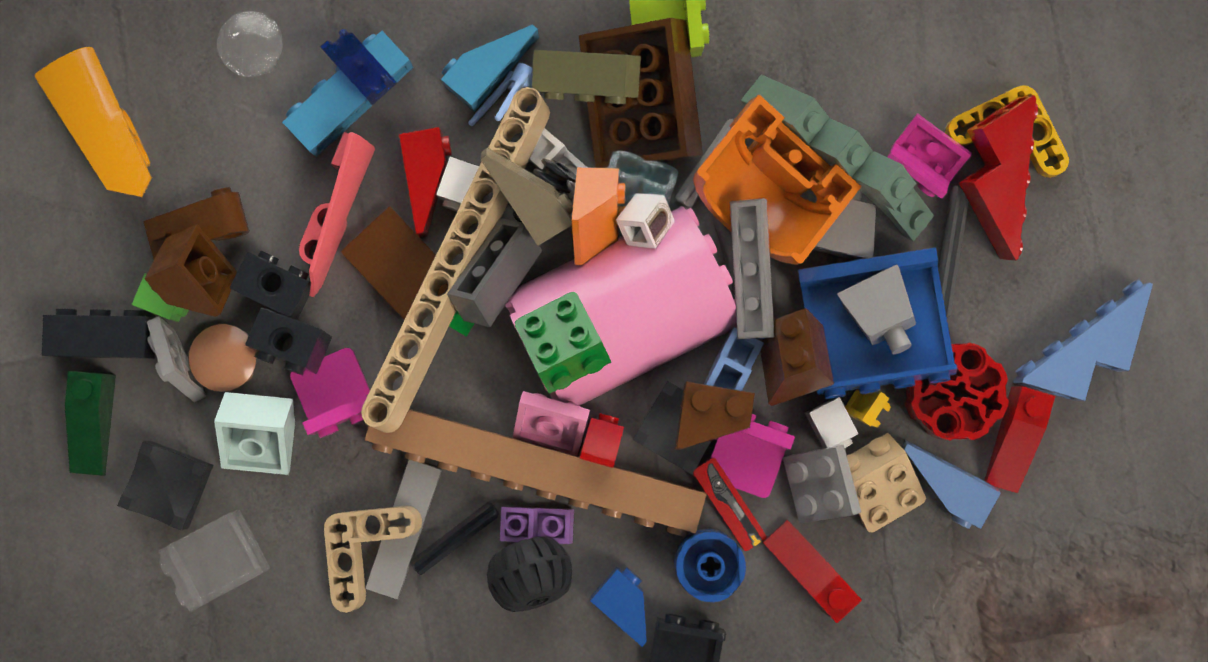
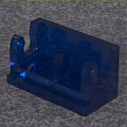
(359, 66)

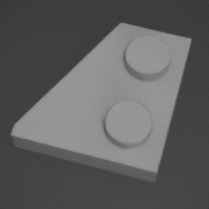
(172, 359)

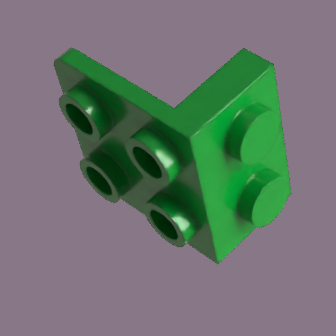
(562, 342)

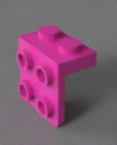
(929, 156)
(332, 393)
(753, 456)

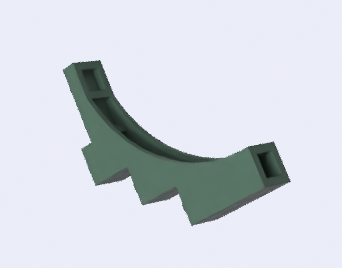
(881, 178)

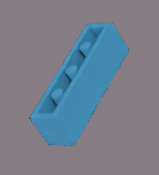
(337, 102)

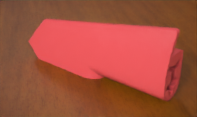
(351, 162)

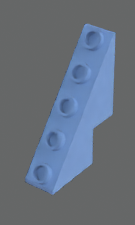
(1102, 342)

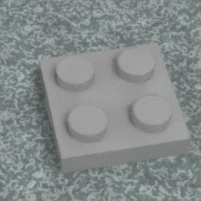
(822, 484)

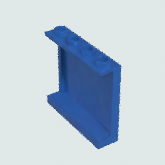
(852, 357)

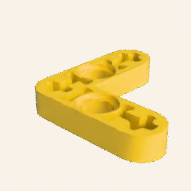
(1057, 148)

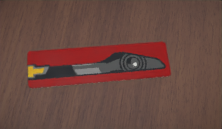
(729, 504)

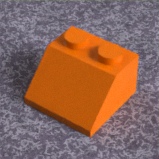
(595, 211)

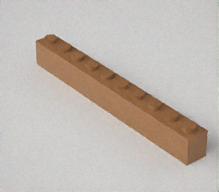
(542, 469)

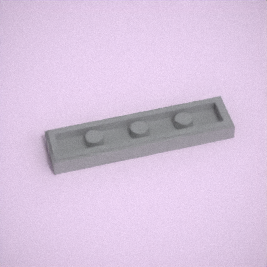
(752, 268)
(396, 554)

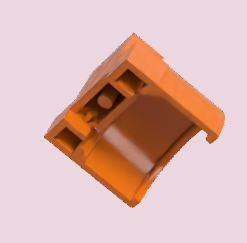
(775, 169)

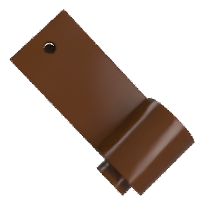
(218, 216)

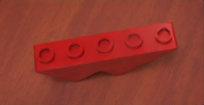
(1000, 186)

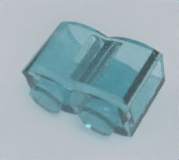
(643, 175)

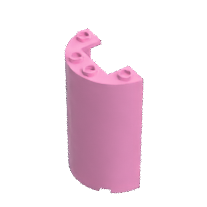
(641, 302)

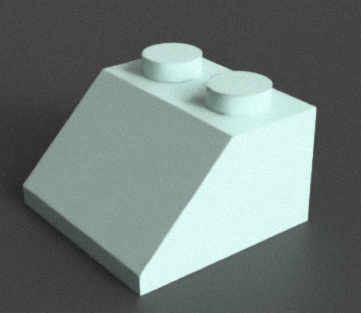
(255, 433)

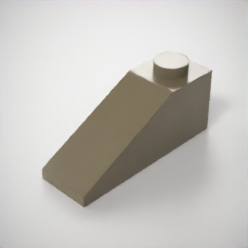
(533, 199)

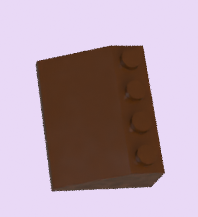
(665, 115)

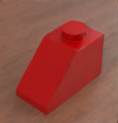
(602, 440)

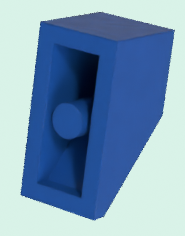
(623, 602)

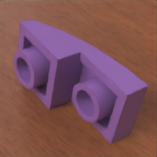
(532, 522)

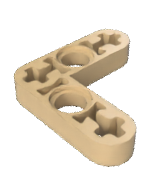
(356, 534)

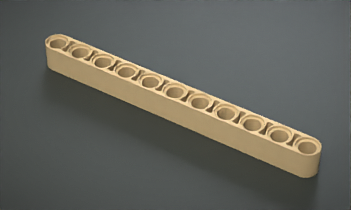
(443, 272)

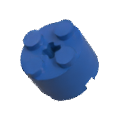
(723, 579)

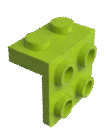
(690, 10)

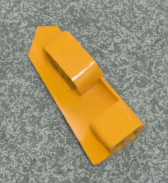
(96, 121)

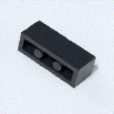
(96, 334)

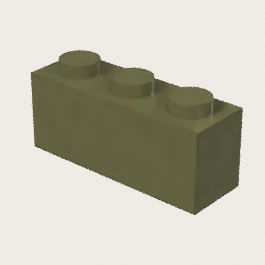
(586, 75)

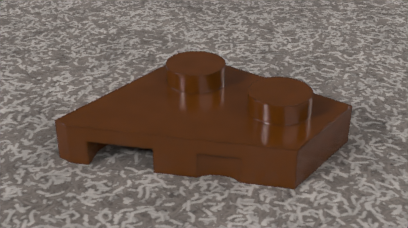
(711, 413)

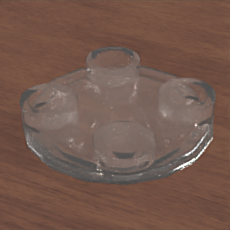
(250, 44)

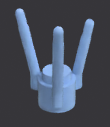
(514, 82)

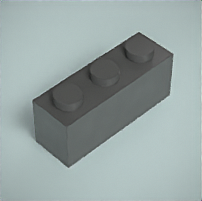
(494, 273)

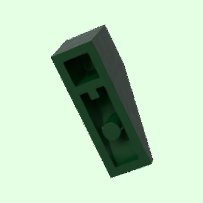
(88, 421)

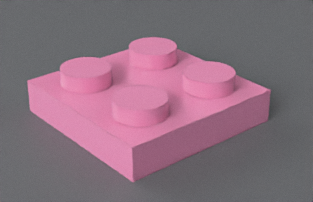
(550, 423)

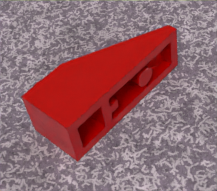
(424, 164)
(1019, 437)
(812, 571)

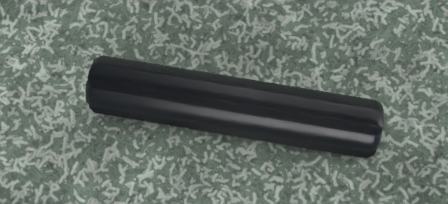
(454, 538)

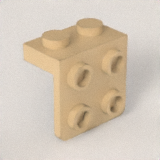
(884, 482)

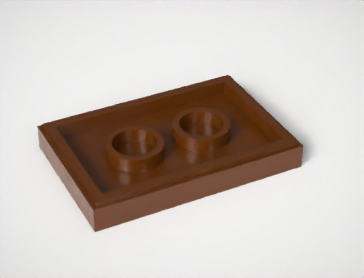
(392, 260)

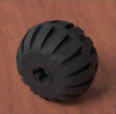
(529, 574)

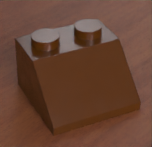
(192, 273)
(795, 358)

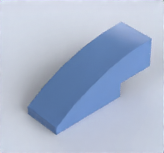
(734, 362)

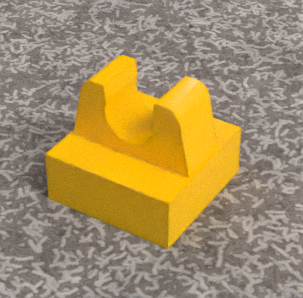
(867, 407)

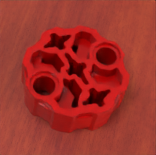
(962, 425)

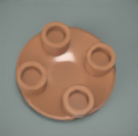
(221, 358)

